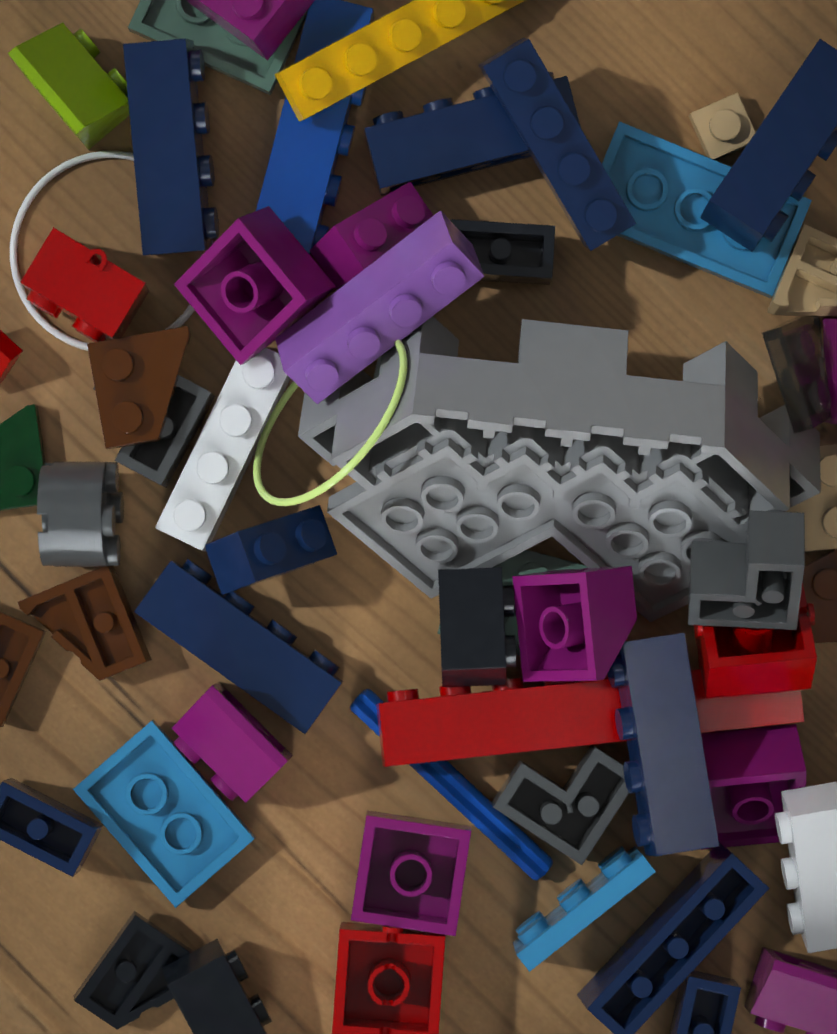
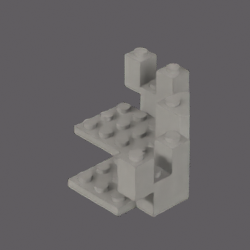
(557, 449)

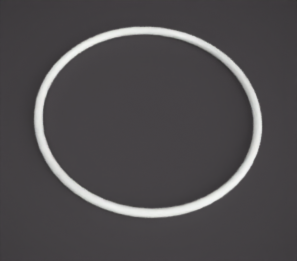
(14, 243)

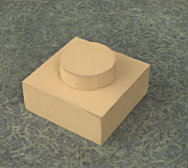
(722, 127)

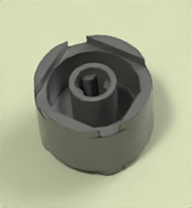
(79, 514)

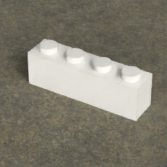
(224, 450)

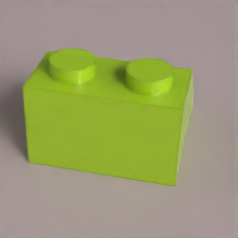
(73, 82)

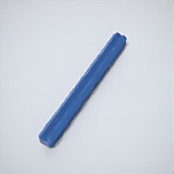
(468, 801)

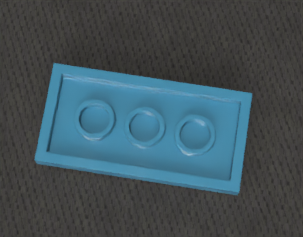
(666, 196)

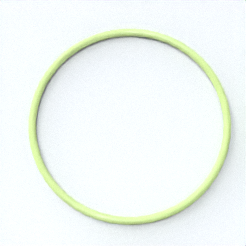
(351, 464)

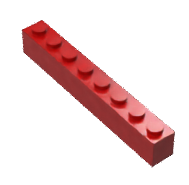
(543, 718)

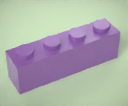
(379, 307)

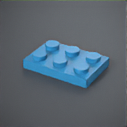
(164, 813)
(581, 906)

